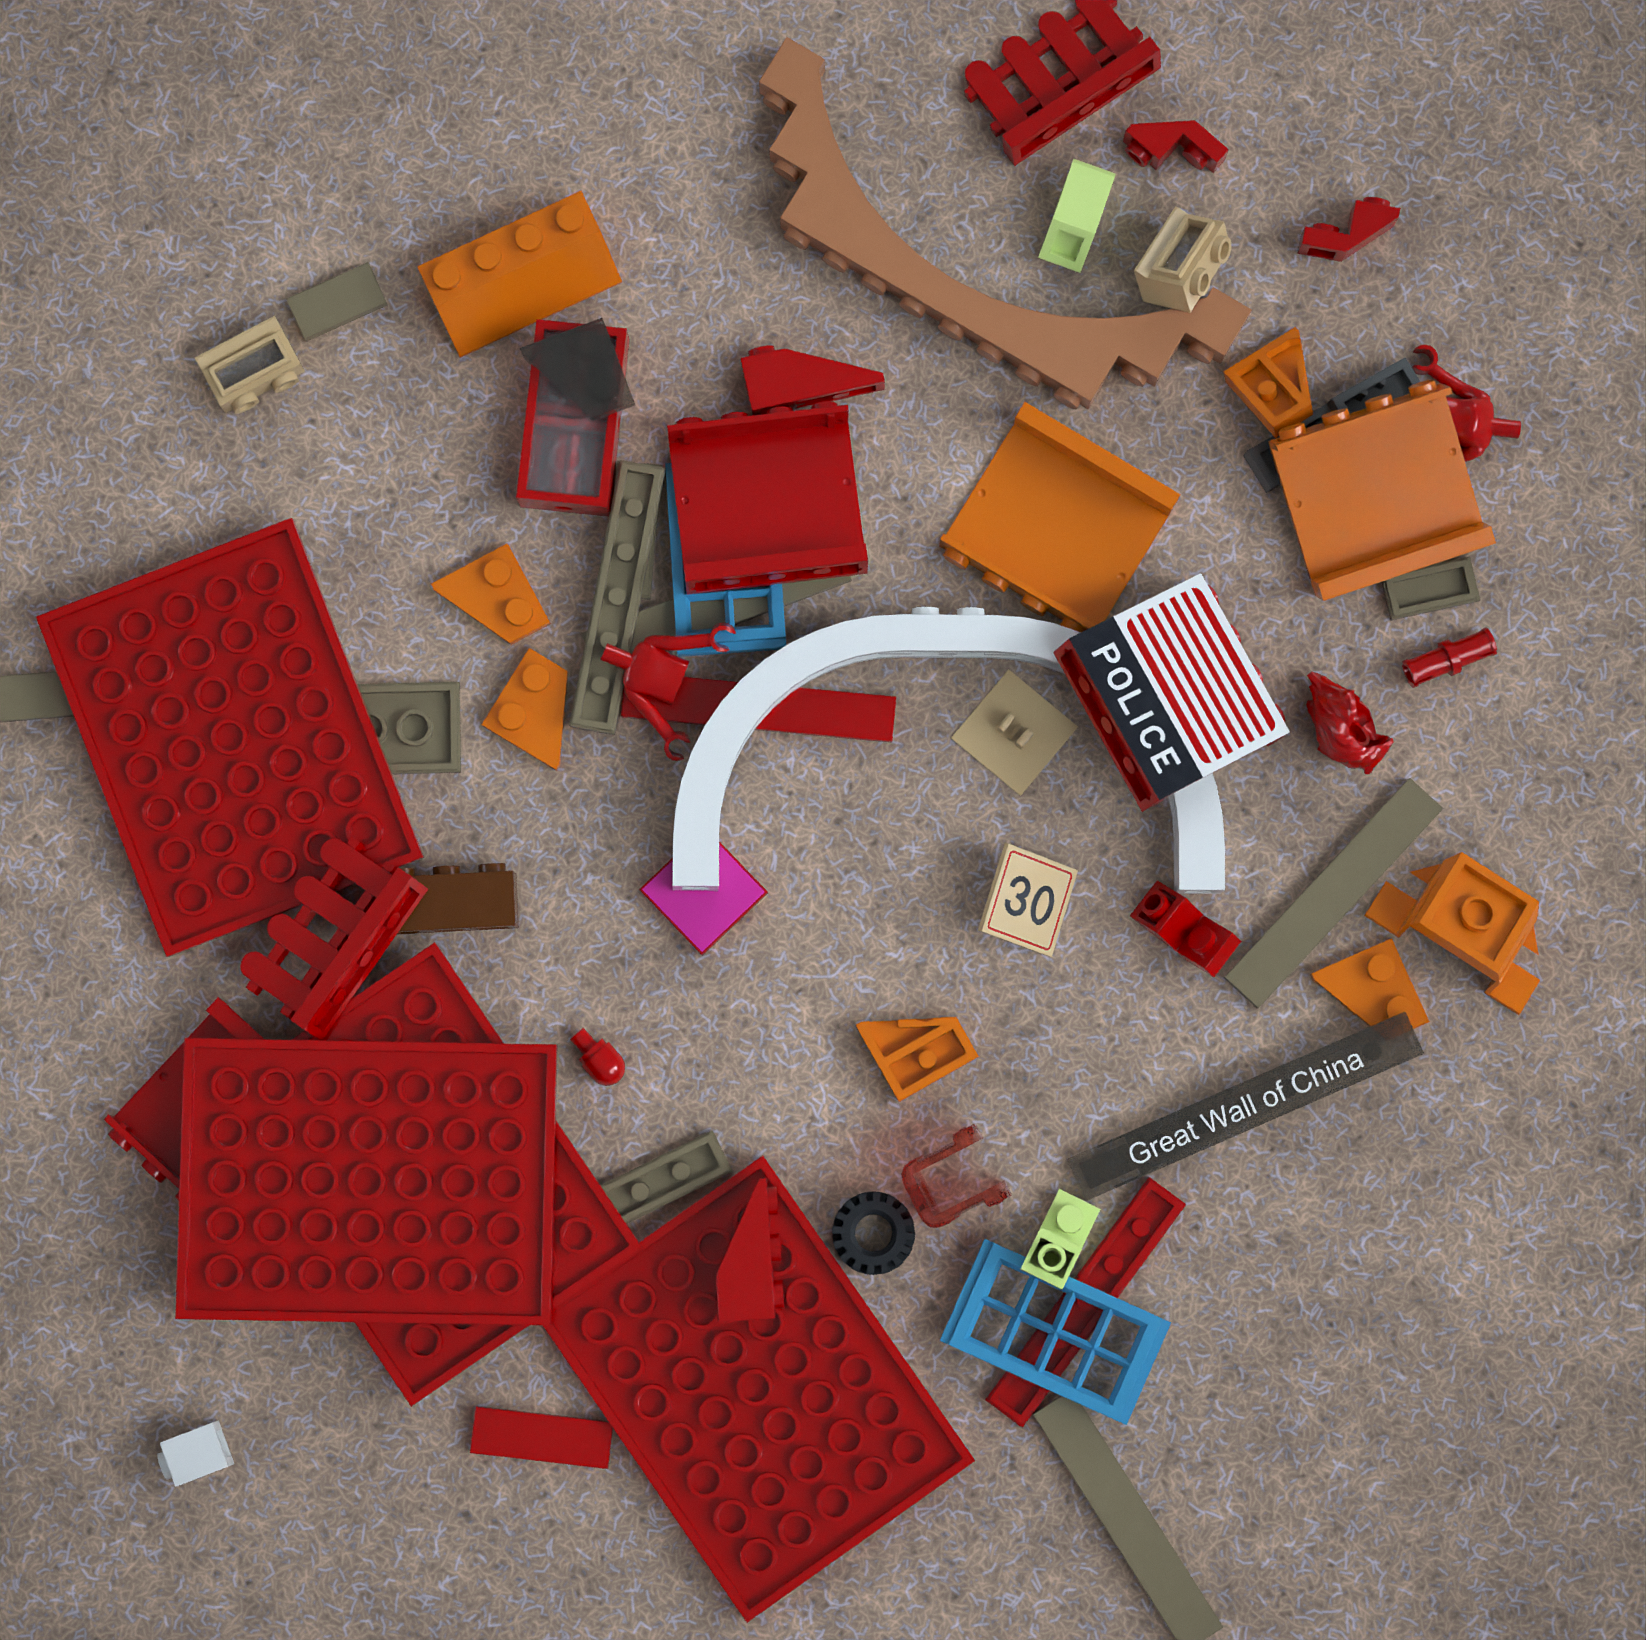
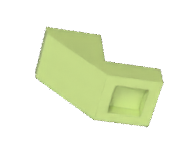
(1077, 215)
(1060, 1239)

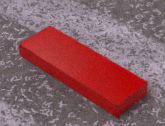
(541, 1437)

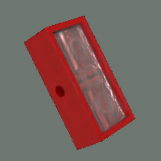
(564, 454)

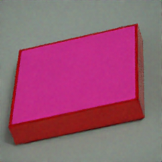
(705, 914)

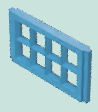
(747, 637)
(1135, 1367)

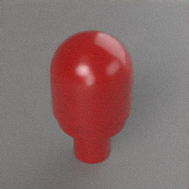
(599, 1059)

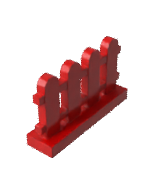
(1059, 108)
(353, 950)

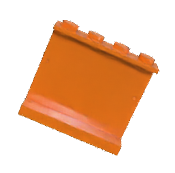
(1379, 490)
(1058, 521)

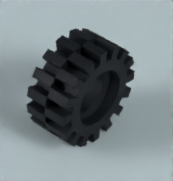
(878, 1261)

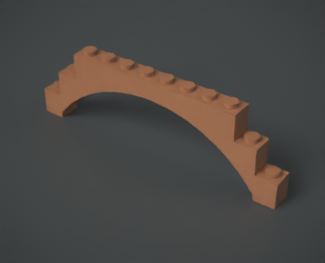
(1047, 348)

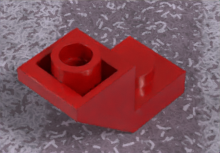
(1158, 140)
(1366, 223)
(1185, 928)

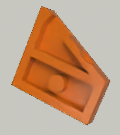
(1274, 383)
(495, 595)
(532, 709)
(1373, 985)
(916, 1051)

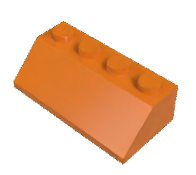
(520, 274)

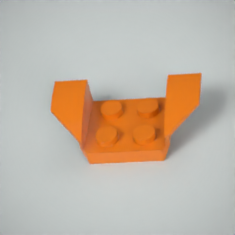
(1473, 918)

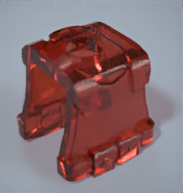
(922, 1196)

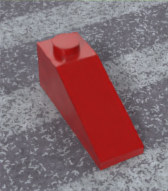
(801, 379)

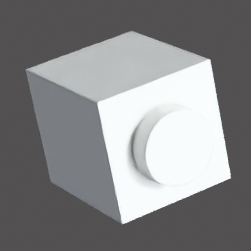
(194, 1454)

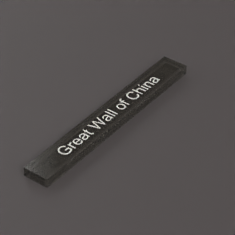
(1245, 1106)

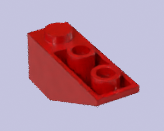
(746, 1272)

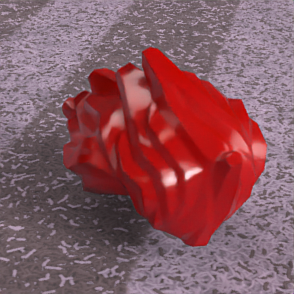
(1344, 725)

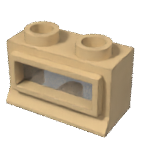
(1182, 260)
(250, 366)

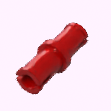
(1449, 657)

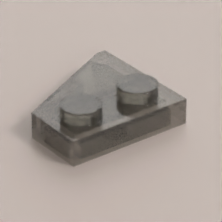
(583, 368)

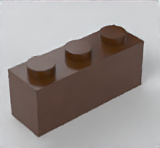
(465, 900)

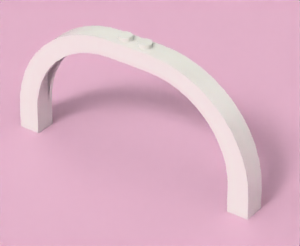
(923, 634)

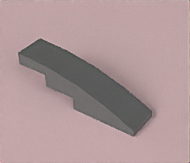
(1391, 380)

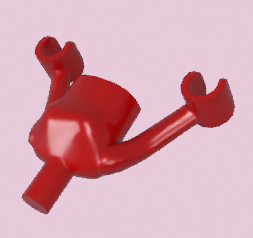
(1472, 415)
(659, 674)

